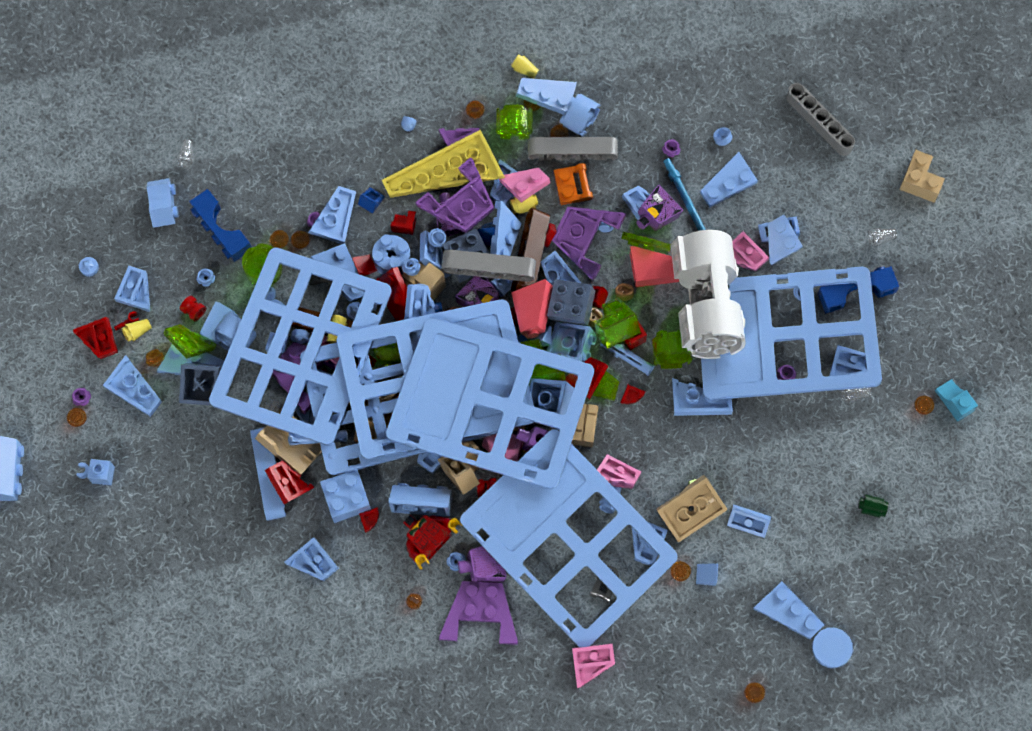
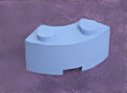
(162, 202)

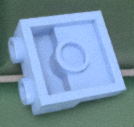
(572, 341)

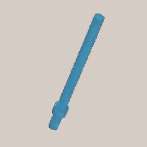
(675, 176)

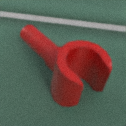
(127, 321)

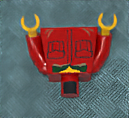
(428, 536)

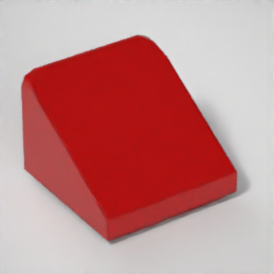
(364, 265)
(600, 296)

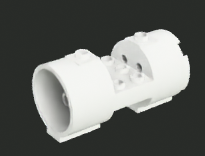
(705, 267)

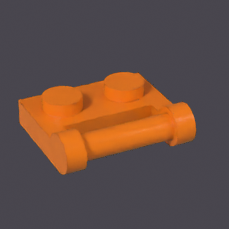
(566, 184)

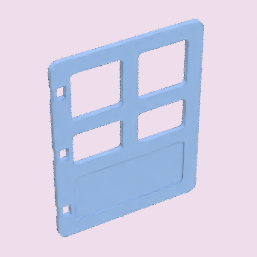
(487, 317)
(754, 368)
(446, 386)
(524, 515)

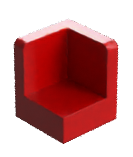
(404, 224)
(636, 340)

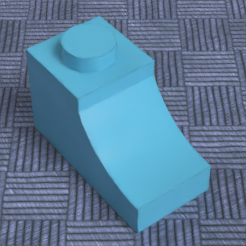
(956, 400)

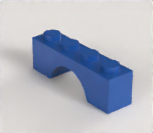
(207, 209)
(834, 296)

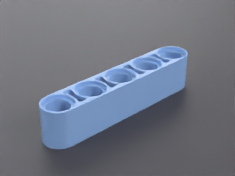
(264, 459)

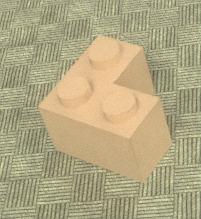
(919, 181)
(430, 276)
(461, 473)

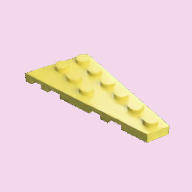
(442, 170)

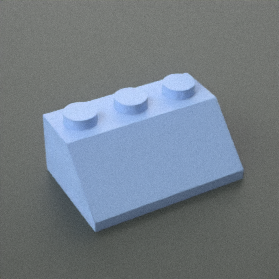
(10, 468)
(420, 500)

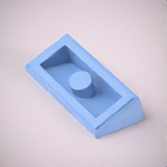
(215, 316)
(749, 521)

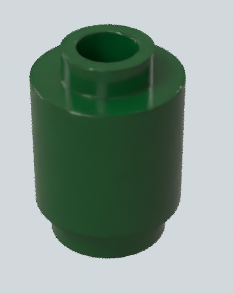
(873, 506)

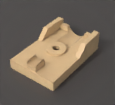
(296, 456)
(706, 508)

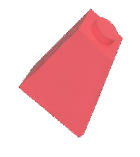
(651, 267)
(531, 308)

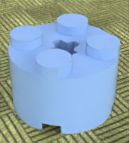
(580, 114)
(387, 247)
(227, 329)

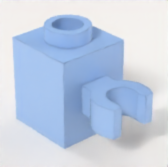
(97, 472)

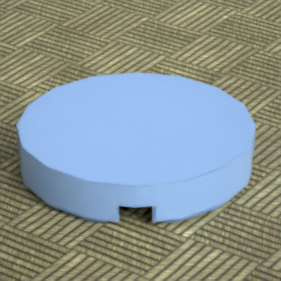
(832, 647)

